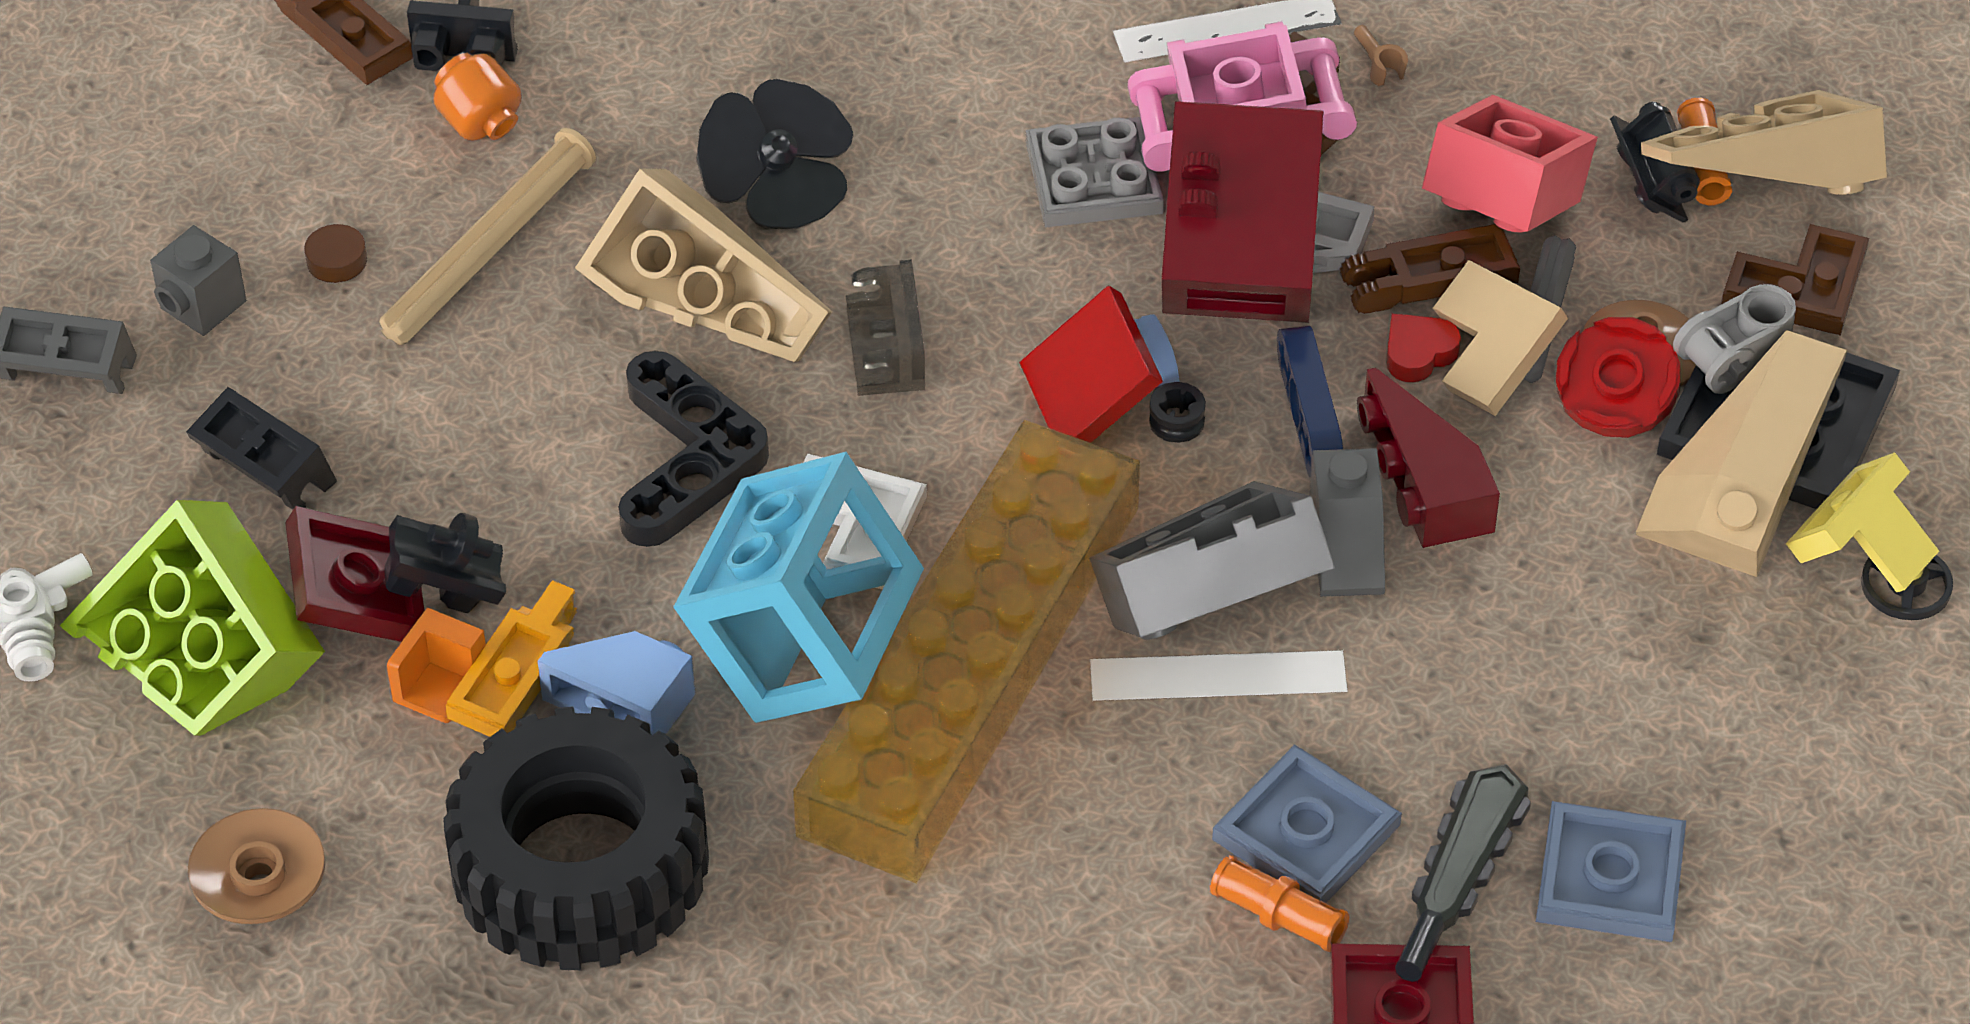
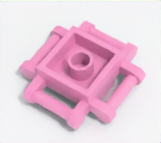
(1240, 70)

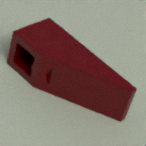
(1436, 468)

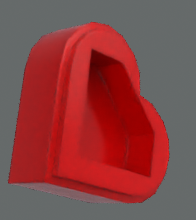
(1420, 345)

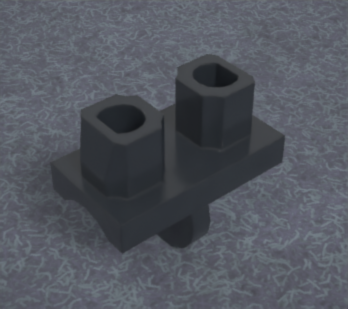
(459, 28)
(445, 558)

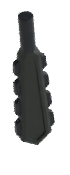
(1469, 838)

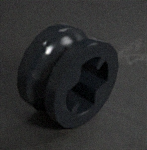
(1180, 396)

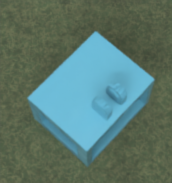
(764, 588)

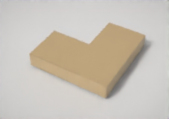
(1508, 331)

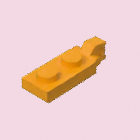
(506, 671)

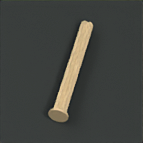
(487, 235)

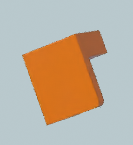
(433, 662)

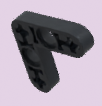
(705, 451)

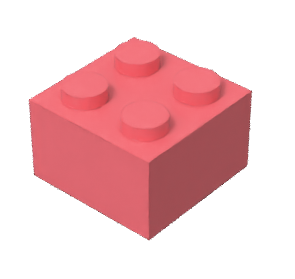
(1508, 163)

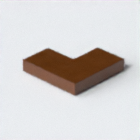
(1819, 283)

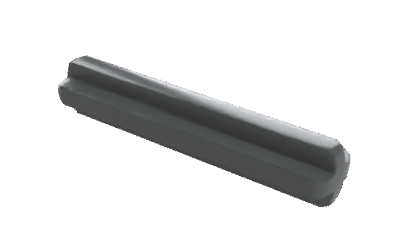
(1551, 284)

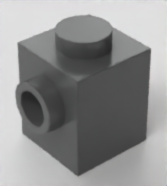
(198, 280)

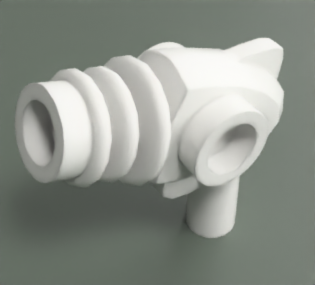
(28, 614)

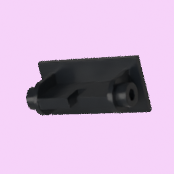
(1659, 183)

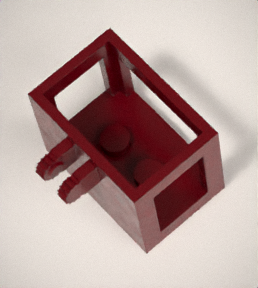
(1241, 211)

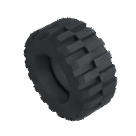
(588, 906)

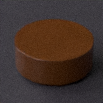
(335, 253)

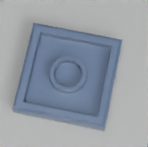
(1307, 825)
(1611, 871)

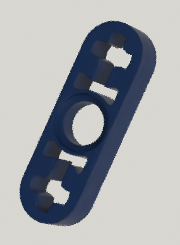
(1307, 392)

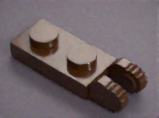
(351, 34)
(1425, 266)

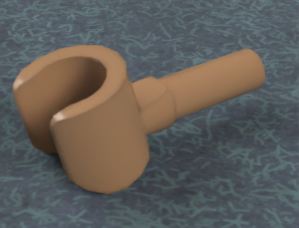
(1381, 56)

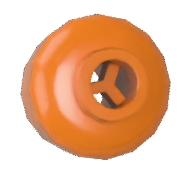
(477, 97)

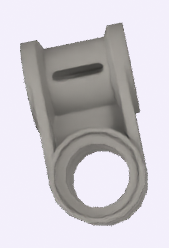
(1736, 334)

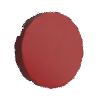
(1618, 377)

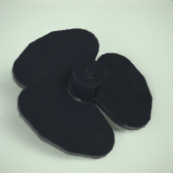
(762, 140)

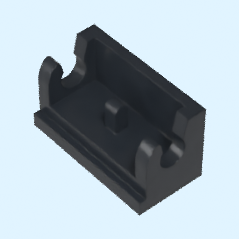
(261, 447)

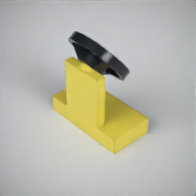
(1894, 541)

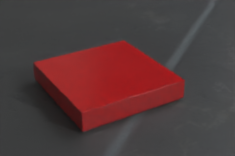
(1091, 368)

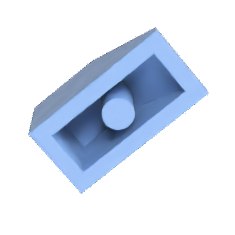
(620, 674)

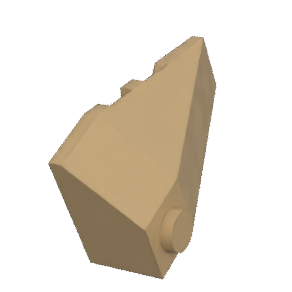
(1790, 139)
(689, 260)
(1740, 467)

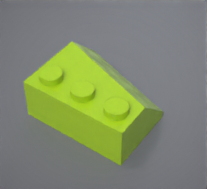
(198, 619)

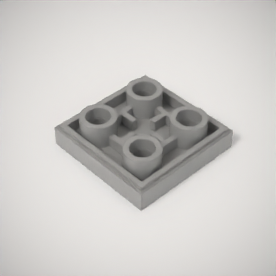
(1092, 172)

